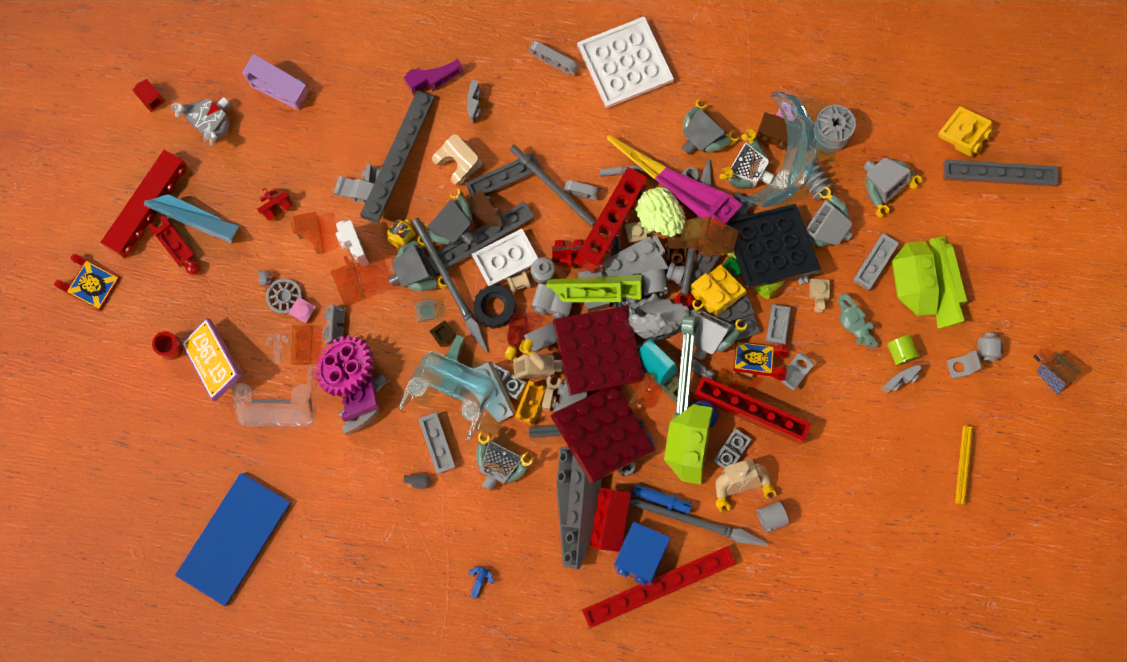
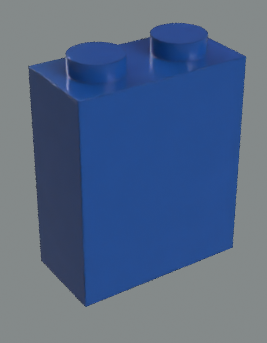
(641, 554)

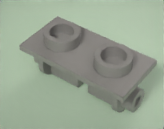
(333, 316)

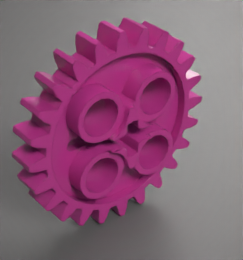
(344, 366)

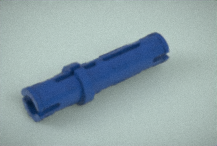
(661, 498)

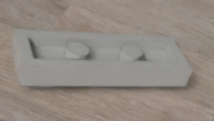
(875, 262)
(436, 443)

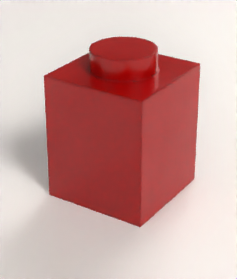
(148, 95)

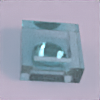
(425, 310)

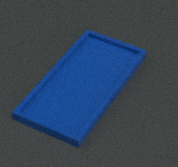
(233, 539)

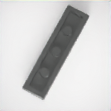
(500, 177)

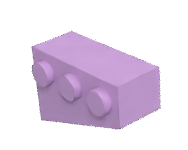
(275, 82)

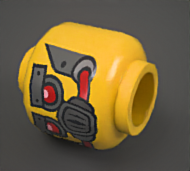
(400, 233)

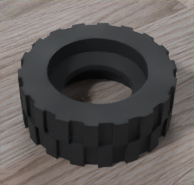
(494, 292)

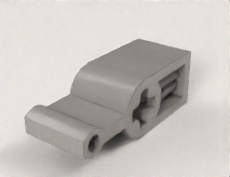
(353, 189)

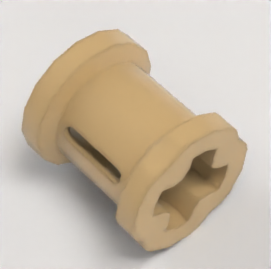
(518, 282)

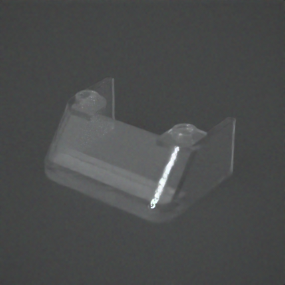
(292, 413)

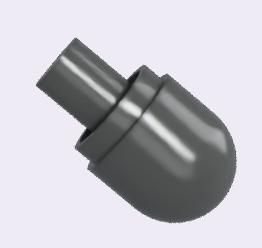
(418, 480)

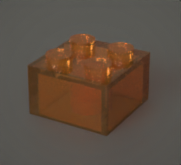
(709, 236)

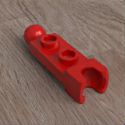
(175, 246)

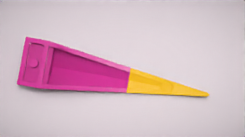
(697, 196)

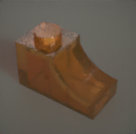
(308, 227)

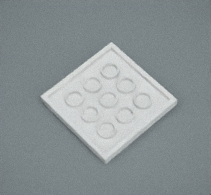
(625, 62)

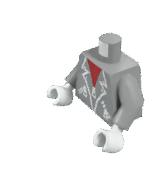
(206, 117)

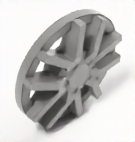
(283, 295)

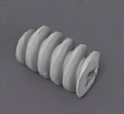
(816, 182)

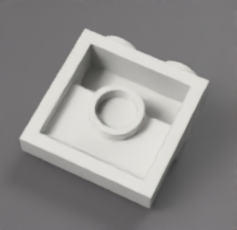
(350, 240)

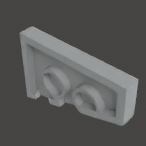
(635, 260)

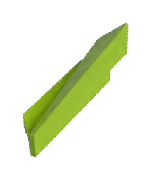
(949, 283)
(597, 288)

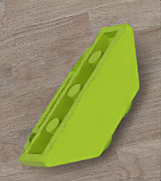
(916, 278)
(688, 443)

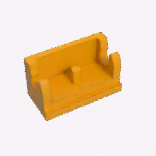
(530, 403)

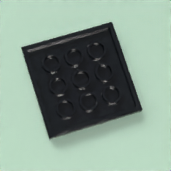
(773, 247)

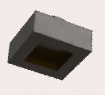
(442, 333)

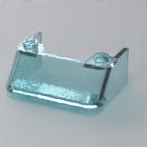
(454, 380)

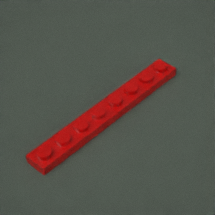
(660, 587)

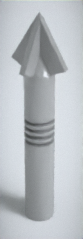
(619, 170)

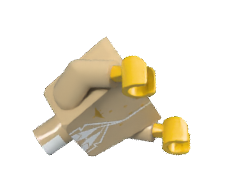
(532, 363)
(740, 478)

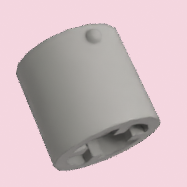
(654, 282)
(772, 517)

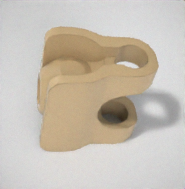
(457, 150)

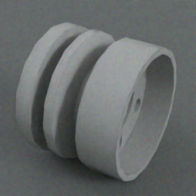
(834, 138)

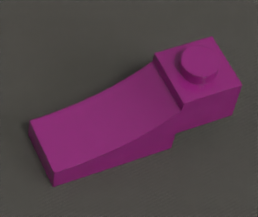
(434, 78)

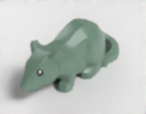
(852, 320)

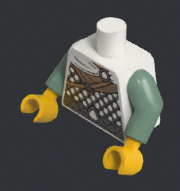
(749, 165)

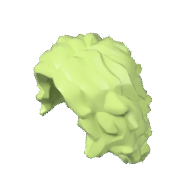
(661, 212)

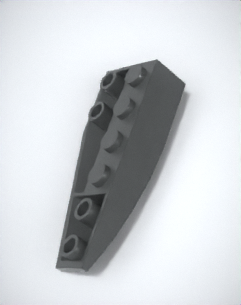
(576, 508)

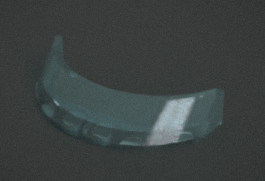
(799, 155)

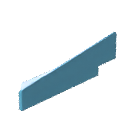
(193, 217)

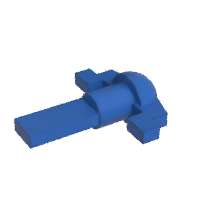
(482, 573)

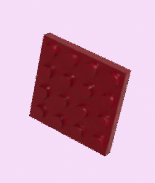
(598, 350)
(602, 433)

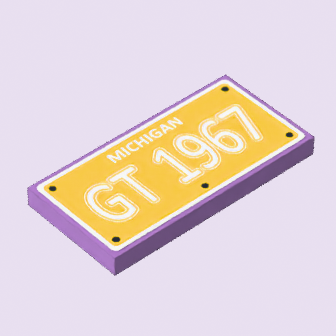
(211, 359)

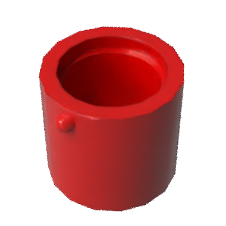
(167, 345)

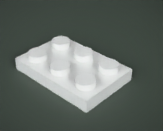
(505, 258)

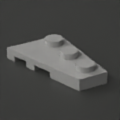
(499, 404)

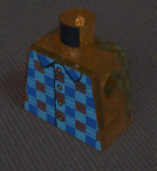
(1056, 370)

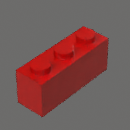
(610, 519)

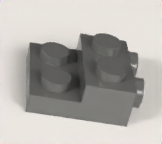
(741, 310)

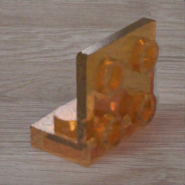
(348, 284)

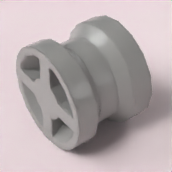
(675, 273)

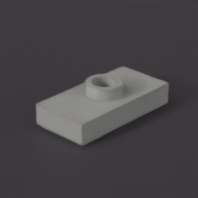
(778, 324)

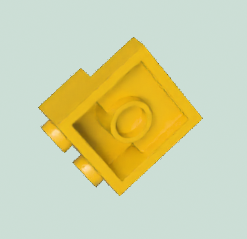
(966, 131)
(717, 290)

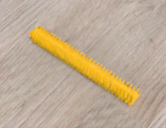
(963, 467)

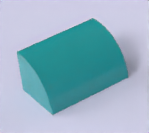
(656, 363)

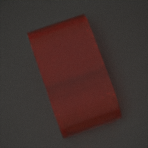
(522, 330)

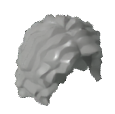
(656, 316)

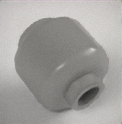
(542, 270)
(990, 347)

